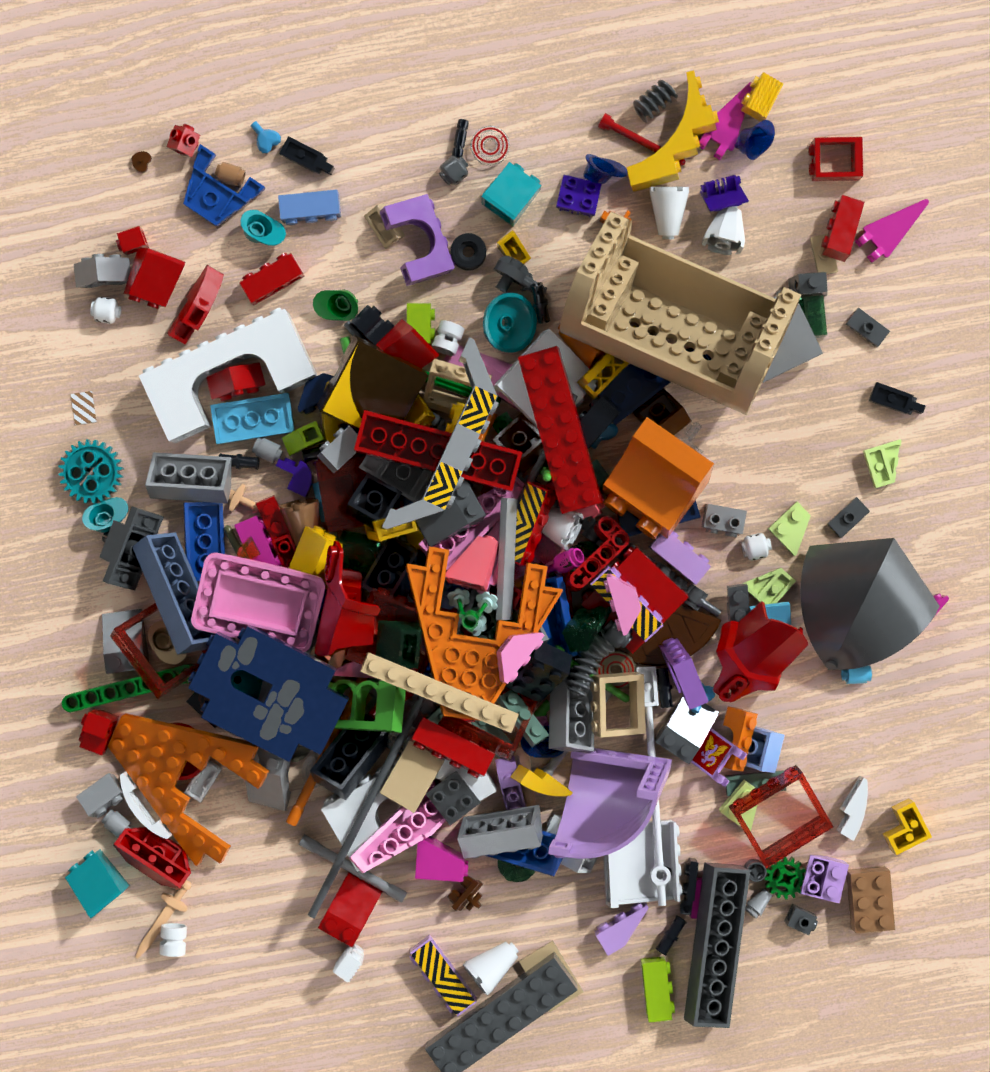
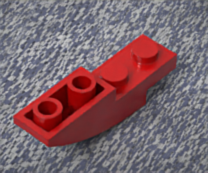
(198, 305)
(277, 529)

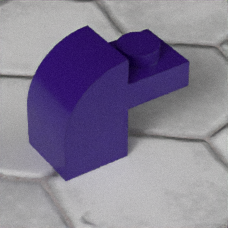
(302, 476)

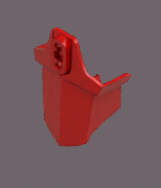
(343, 617)
(755, 654)

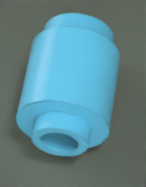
(857, 675)

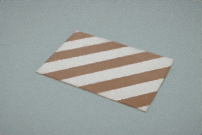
(83, 407)

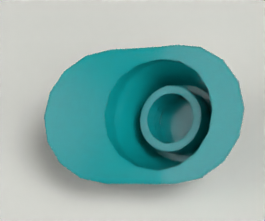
(262, 228)
(102, 514)

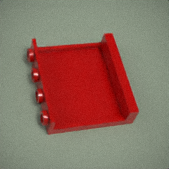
(650, 583)

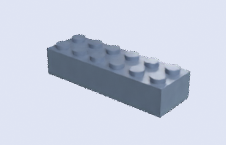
(172, 589)

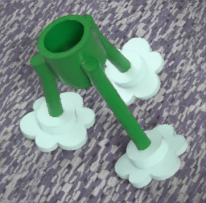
(473, 620)

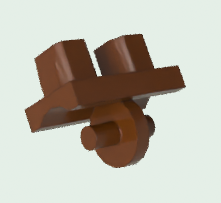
(460, 900)

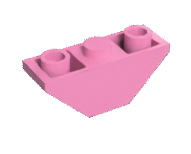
(624, 602)
(516, 653)

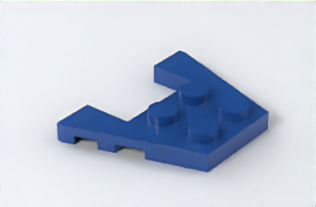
(211, 197)

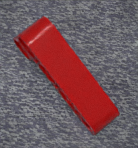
(596, 559)

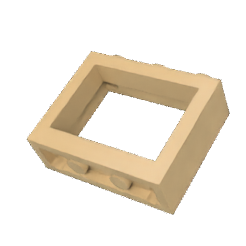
(440, 400)
(637, 704)

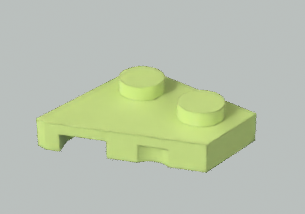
(883, 463)
(791, 527)
(770, 586)
(741, 791)

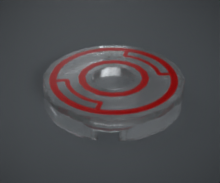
(493, 134)

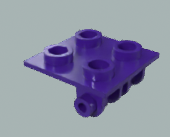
(578, 195)
(723, 196)

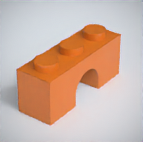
(742, 724)

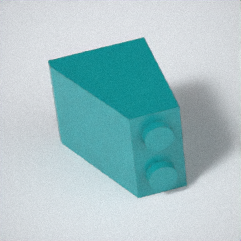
(511, 193)
(96, 882)

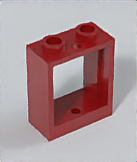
(856, 159)

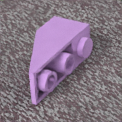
(510, 788)
(618, 932)

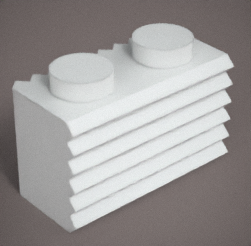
(349, 962)

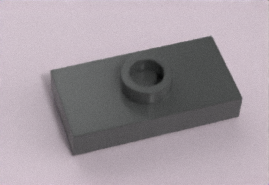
(867, 327)
(848, 517)

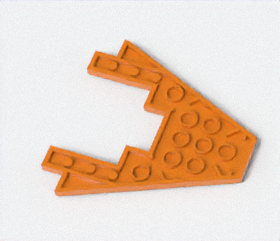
(467, 660)
(154, 760)

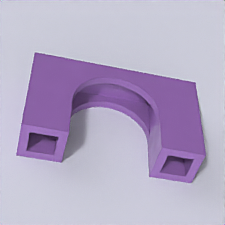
(420, 212)
(683, 673)

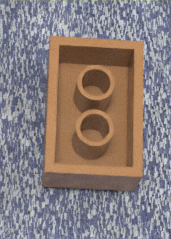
(870, 899)

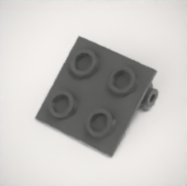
(453, 798)

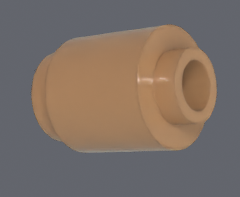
(230, 174)

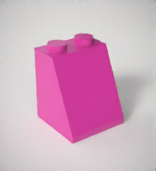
(439, 861)

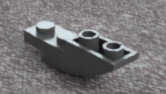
(737, 602)

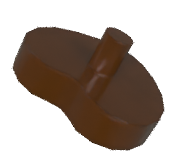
(141, 160)

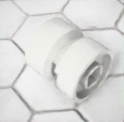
(451, 332)
(172, 942)

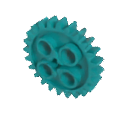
(77, 459)

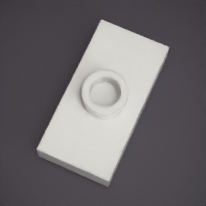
(203, 781)

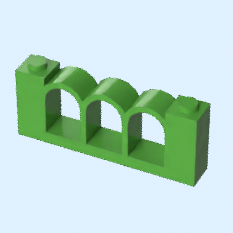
(388, 707)

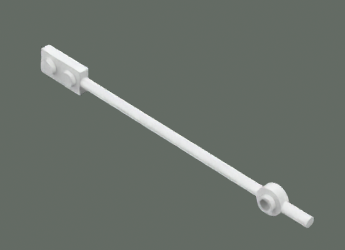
(651, 699)

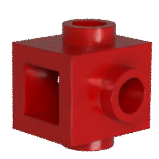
(183, 140)

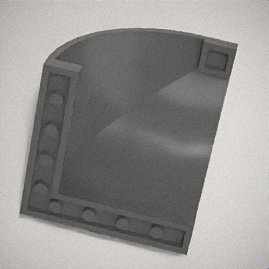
(862, 602)

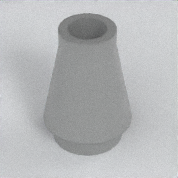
(758, 903)

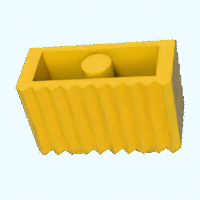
(762, 96)

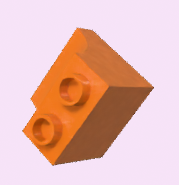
(656, 480)

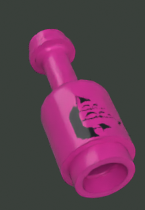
(566, 561)

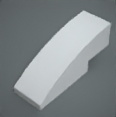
(855, 809)

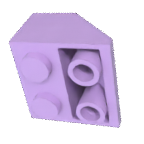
(824, 878)

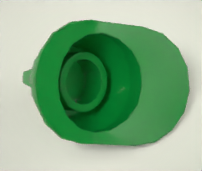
(336, 305)

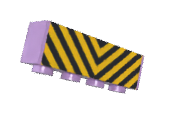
(647, 621)
(443, 976)

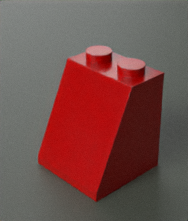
(153, 277)
(407, 344)

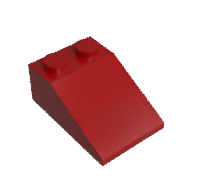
(350, 909)

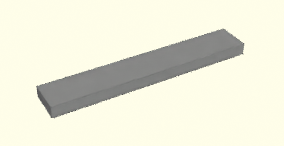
(506, 558)

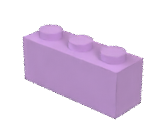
(681, 557)

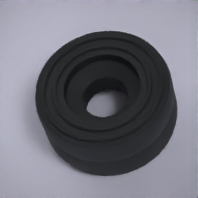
(468, 240)

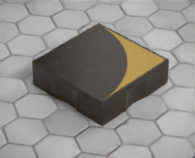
(371, 382)

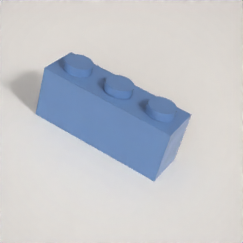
(309, 207)

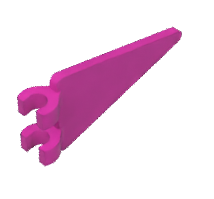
(729, 125)
(890, 230)

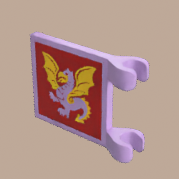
(714, 755)

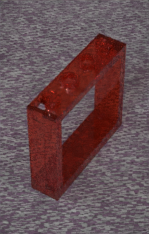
(140, 663)
(485, 739)
(794, 839)

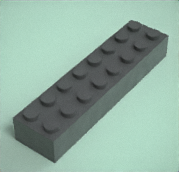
(716, 945)
(502, 1015)

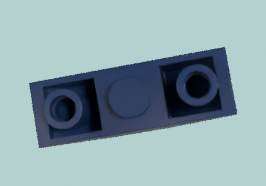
(312, 393)

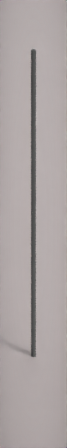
(398, 743)

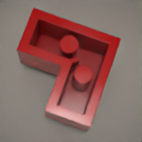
(235, 381)
(97, 730)

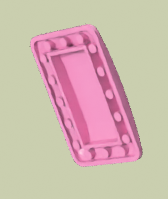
(257, 594)

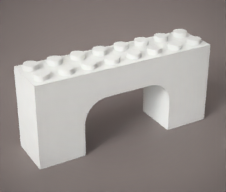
(176, 382)
(343, 813)

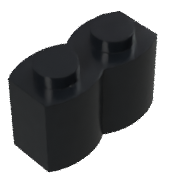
(371, 324)

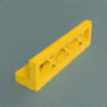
(596, 370)

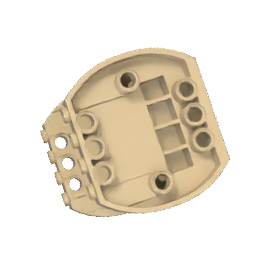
(716, 316)

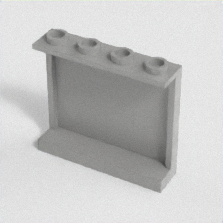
(796, 347)

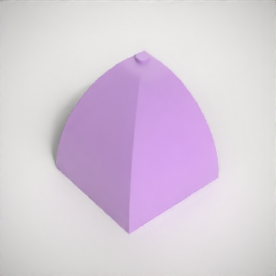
(609, 802)

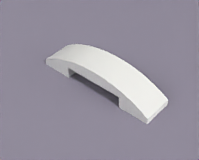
(139, 810)

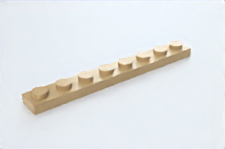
(439, 692)

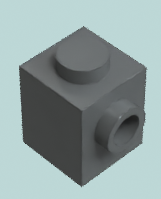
(801, 919)

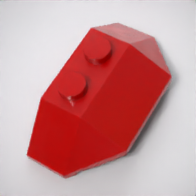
(154, 856)

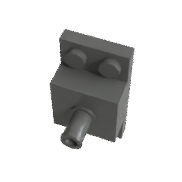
(118, 550)

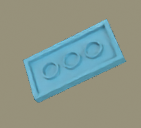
(252, 418)

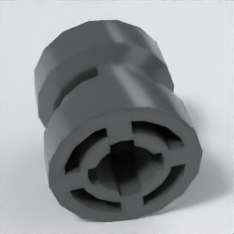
(758, 871)

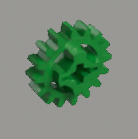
(777, 880)

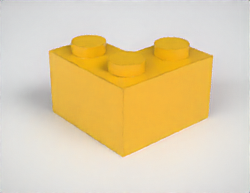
(911, 828)

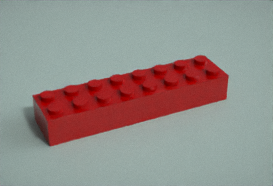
(560, 429)
(424, 446)

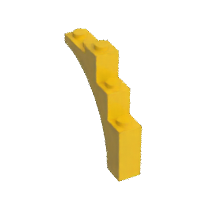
(665, 164)

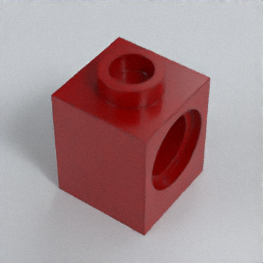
(131, 240)

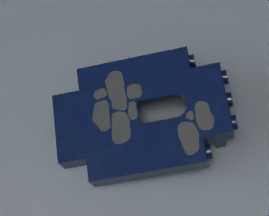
(297, 708)

